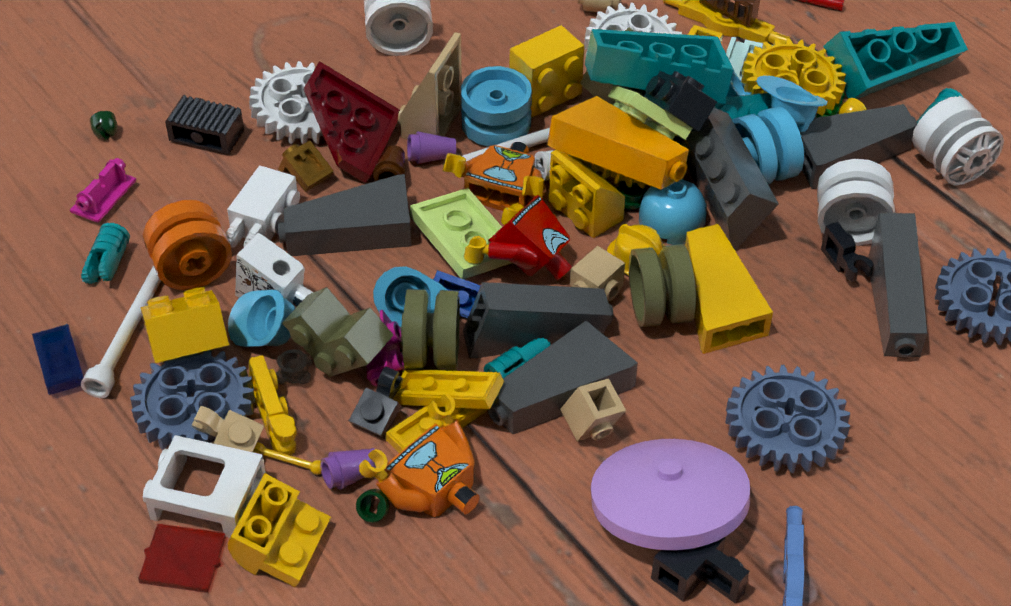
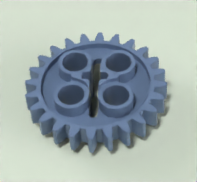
(967, 289)
(177, 389)
(787, 418)

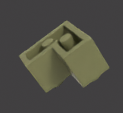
(334, 336)

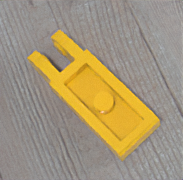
(272, 409)

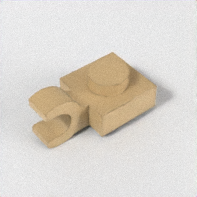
(232, 432)

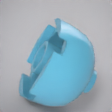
(673, 210)

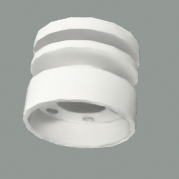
(957, 140)

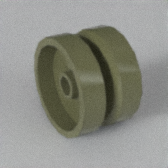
(662, 285)
(425, 329)

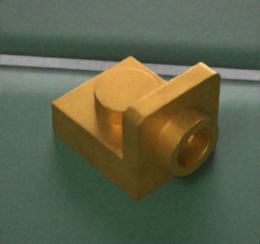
(305, 164)

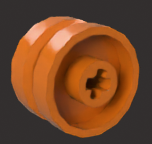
(187, 244)

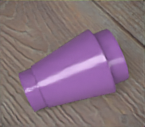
(429, 147)
(342, 467)

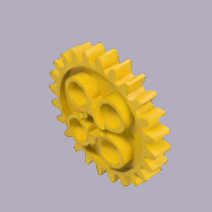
(799, 65)

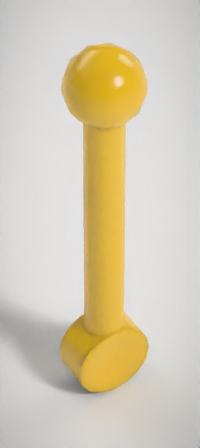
(314, 466)

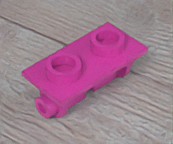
(103, 193)
(389, 355)

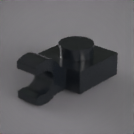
(840, 251)
(377, 409)

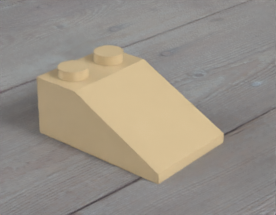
(438, 97)

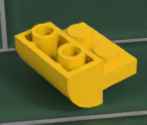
(277, 532)

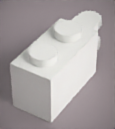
(261, 205)

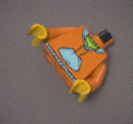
(499, 175)
(430, 470)

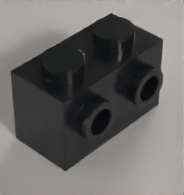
(681, 98)

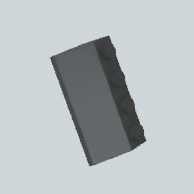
(728, 177)

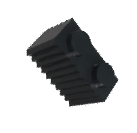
(205, 124)

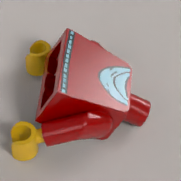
(527, 239)

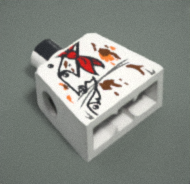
(268, 267)

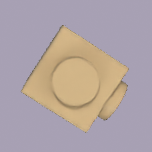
(600, 271)
(593, 410)

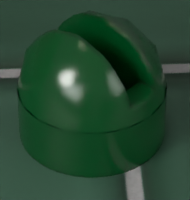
(103, 124)
(365, 504)

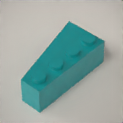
(894, 55)
(637, 57)

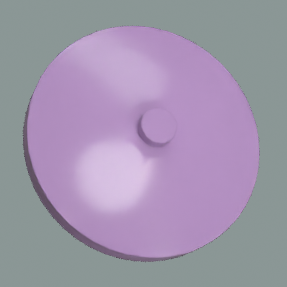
(670, 494)

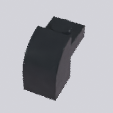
(685, 569)

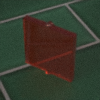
(182, 558)

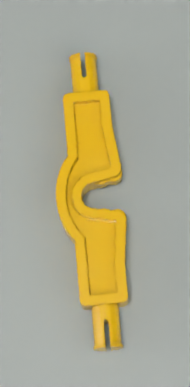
(713, 20)

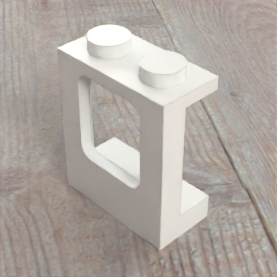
(230, 496)

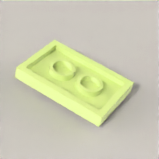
(649, 113)
(450, 225)

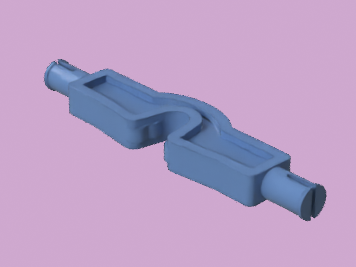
(793, 558)

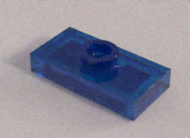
(58, 359)

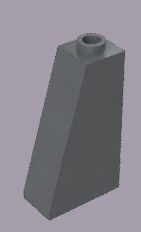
(856, 135)
(349, 220)
(898, 285)
(519, 313)
(548, 380)

